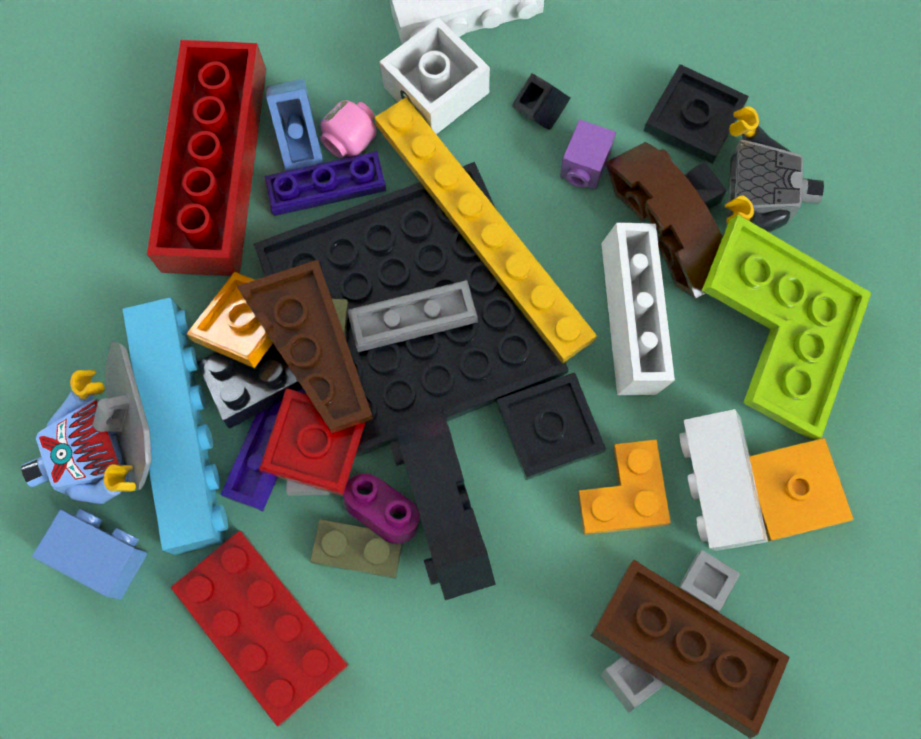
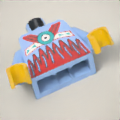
(75, 454)

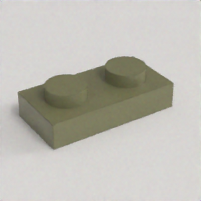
(355, 549)

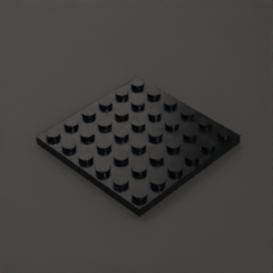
(403, 248)

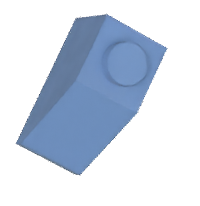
(294, 124)

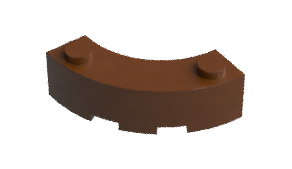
(660, 191)

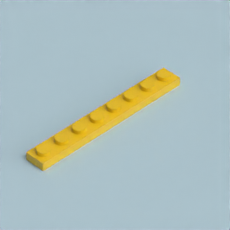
(486, 231)

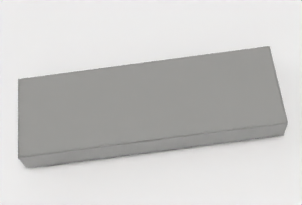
(412, 316)

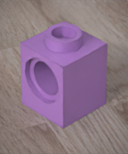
(587, 154)

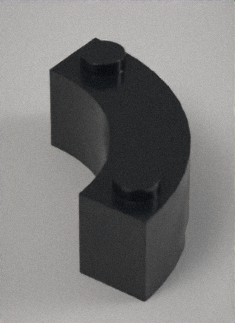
(444, 507)

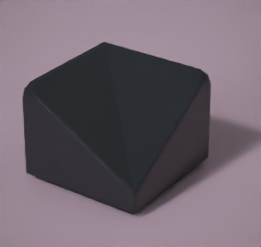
(541, 101)
(706, 184)

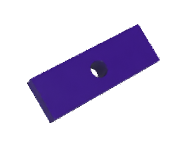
(303, 187)

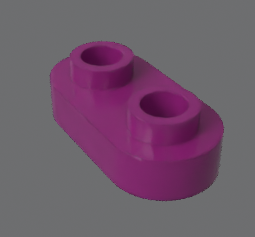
(378, 506)

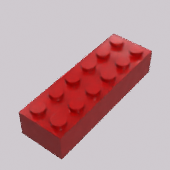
(208, 159)

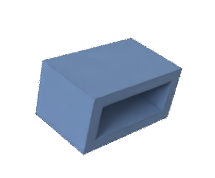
(91, 554)

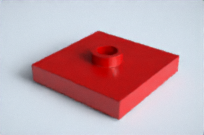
(305, 448)

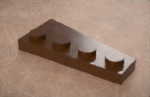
(308, 335)

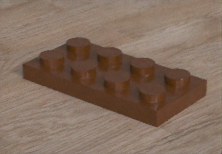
(692, 648)

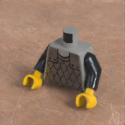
(766, 177)

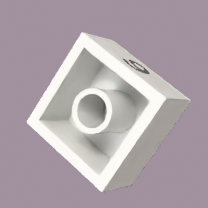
(436, 74)

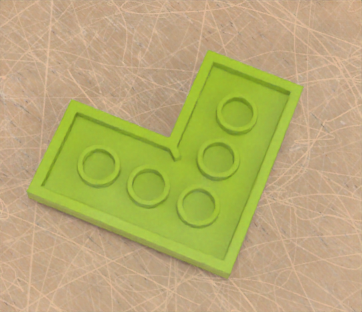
(809, 317)

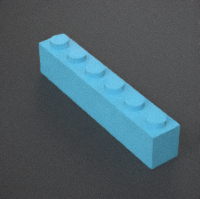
(179, 440)

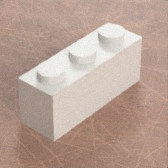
(723, 481)

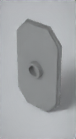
(127, 414)

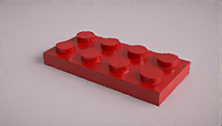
(259, 627)

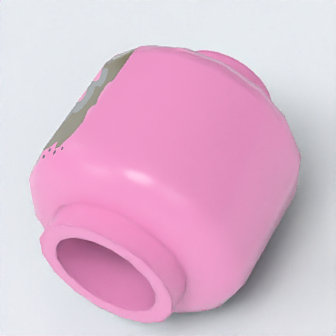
(348, 129)

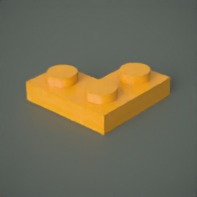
(637, 500)

